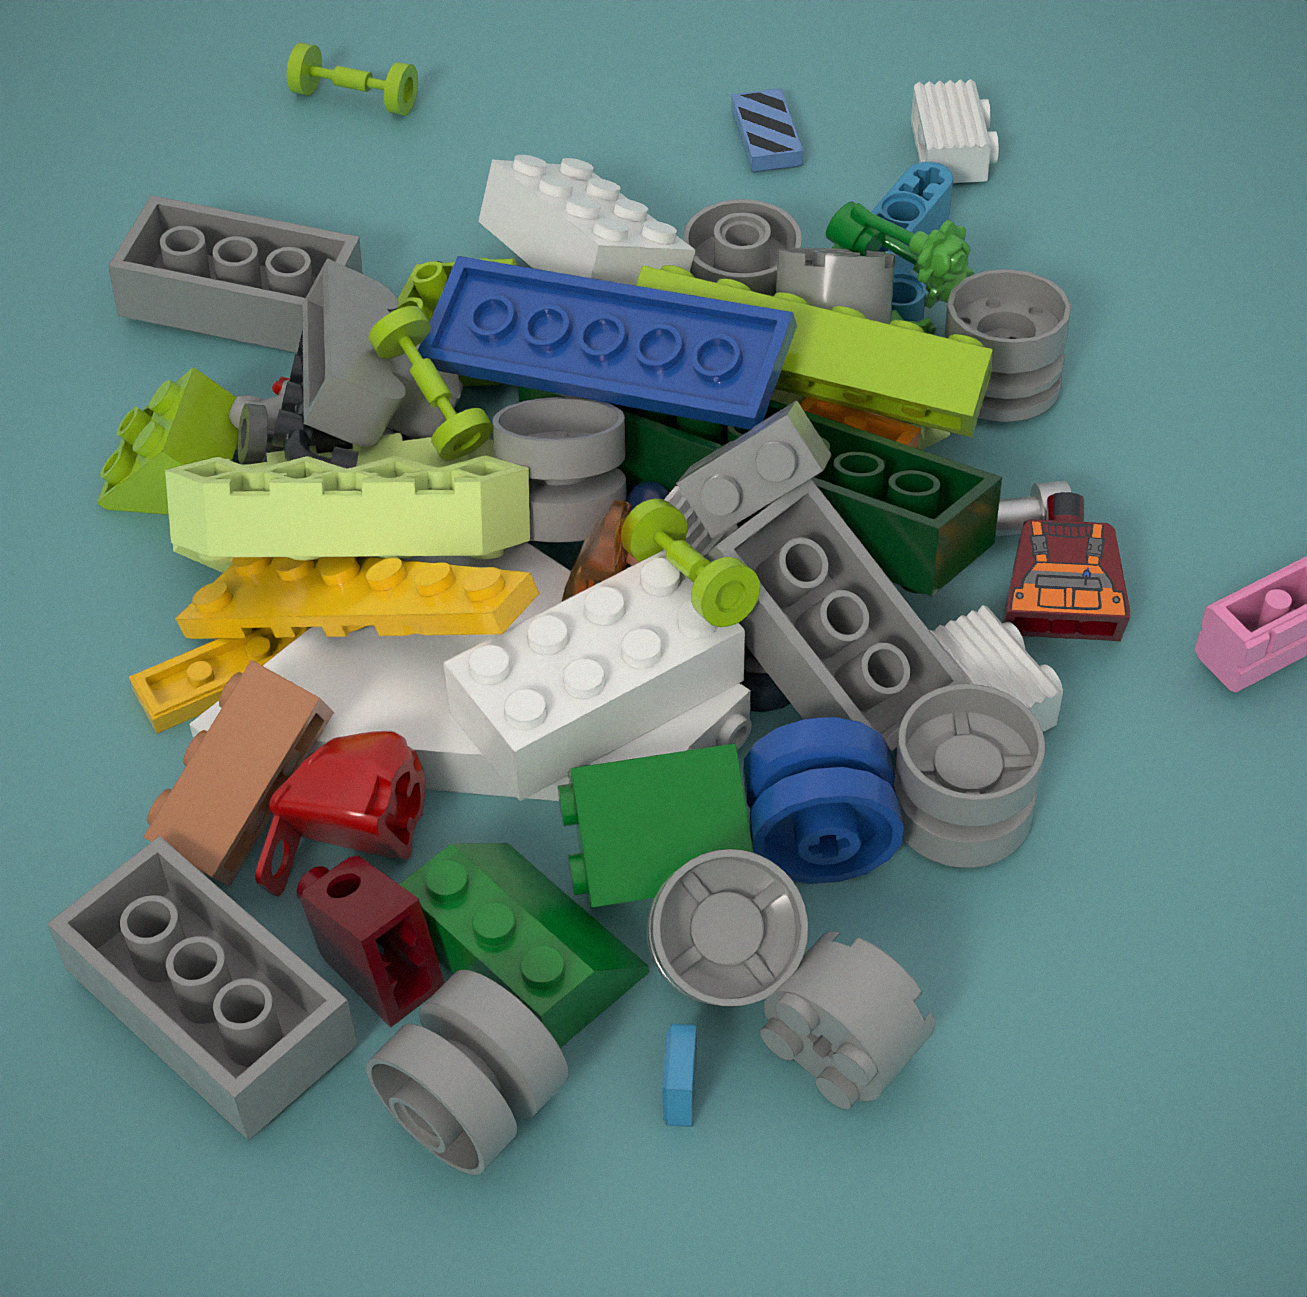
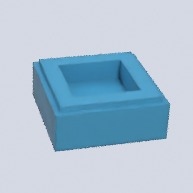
(679, 1074)

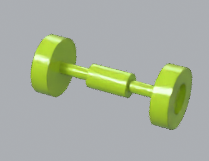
(306, 69)
(399, 335)
(721, 589)

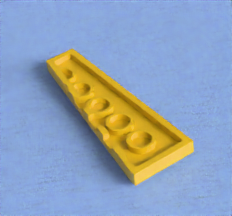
(356, 593)

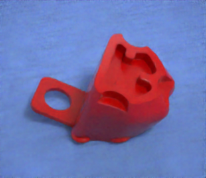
(349, 794)

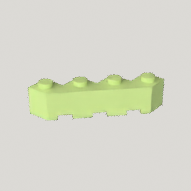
(331, 511)

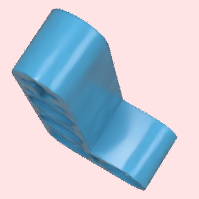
(917, 204)

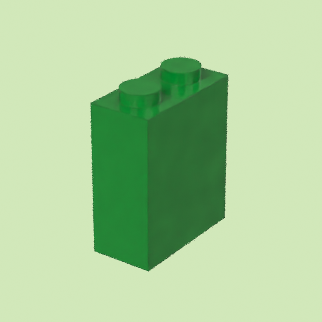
(651, 818)

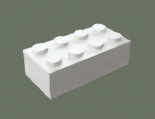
(575, 221)
(591, 675)

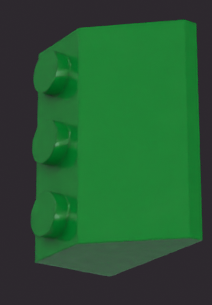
(519, 929)

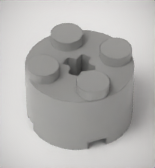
(839, 278)
(847, 1019)

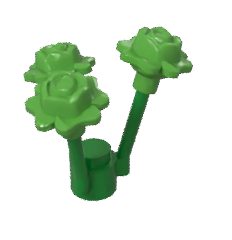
(936, 257)

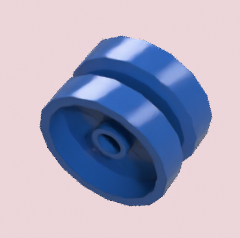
(823, 799)

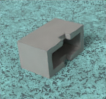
(754, 469)

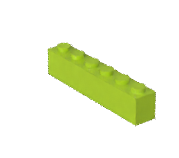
(862, 361)

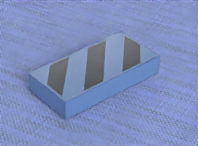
(766, 130)

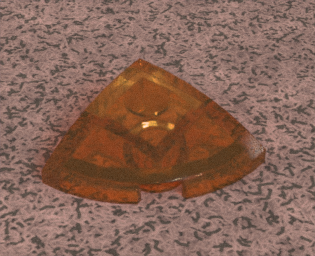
(601, 552)

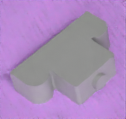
(344, 380)

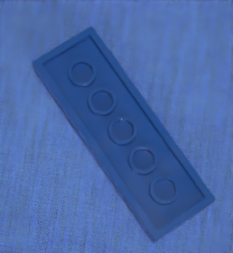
(609, 341)

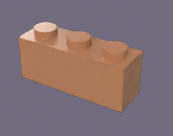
(236, 768)

